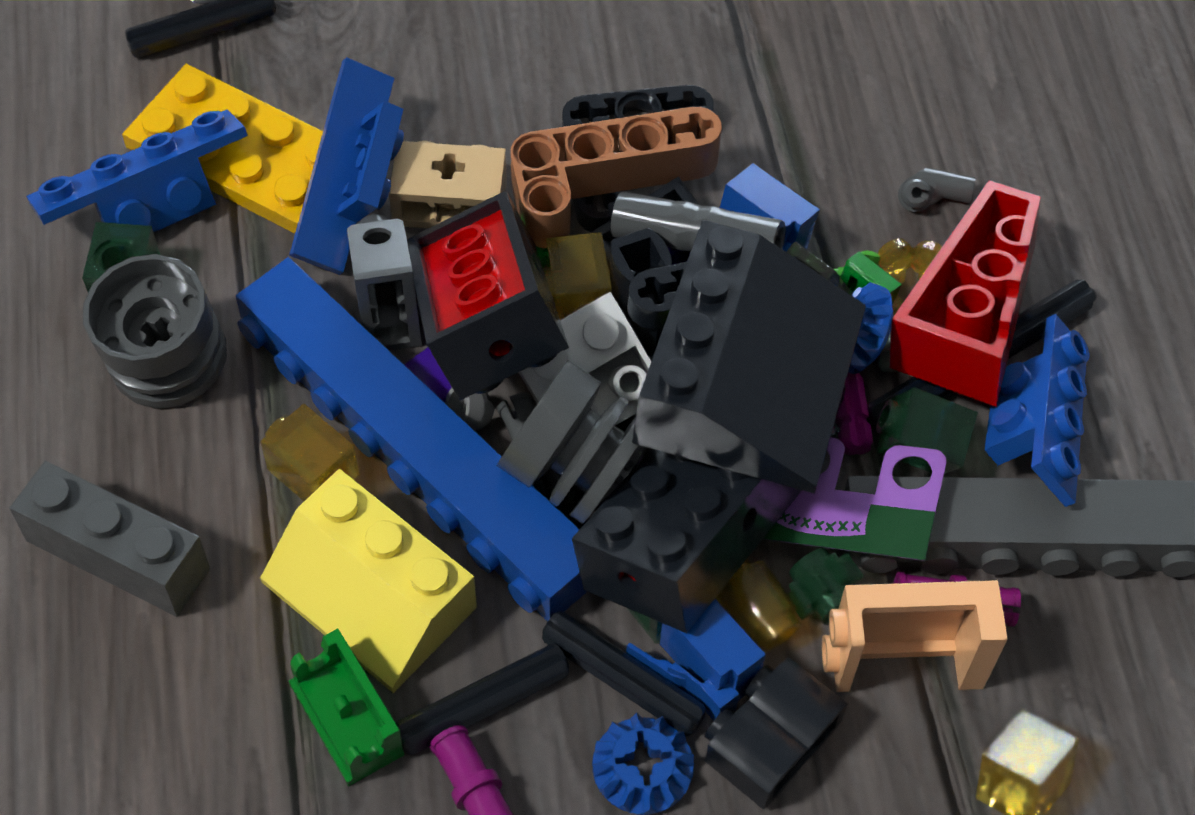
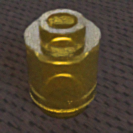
(760, 605)

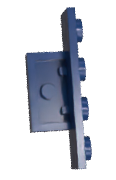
(349, 165)
(146, 185)
(1043, 411)

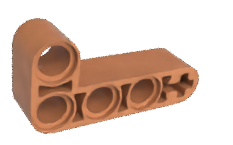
(607, 158)

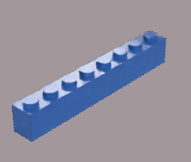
(415, 436)

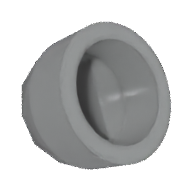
(473, 410)

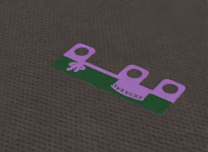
(882, 523)

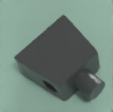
(380, 259)

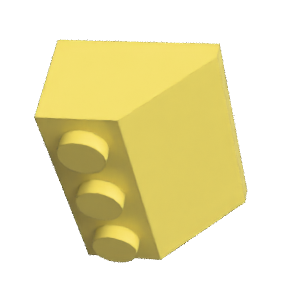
(370, 576)

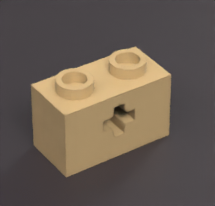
(443, 180)

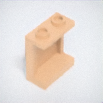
(917, 622)

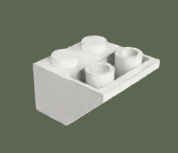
(604, 348)

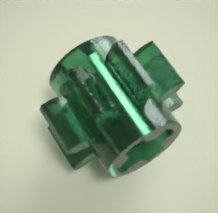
(820, 583)

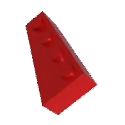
(968, 301)

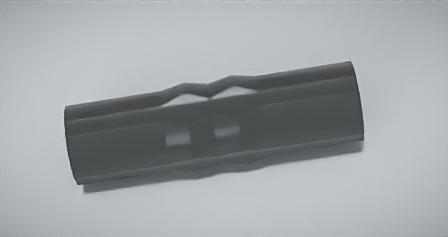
(680, 220)

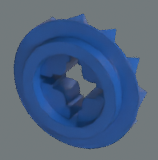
(874, 326)
(623, 783)

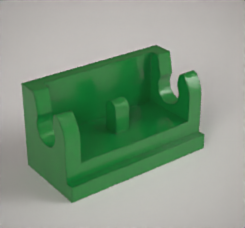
(345, 710)

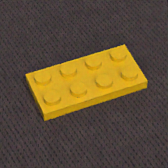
(259, 172)

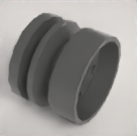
(155, 330)
(573, 443)

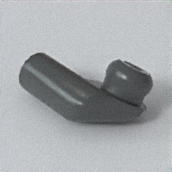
(933, 185)

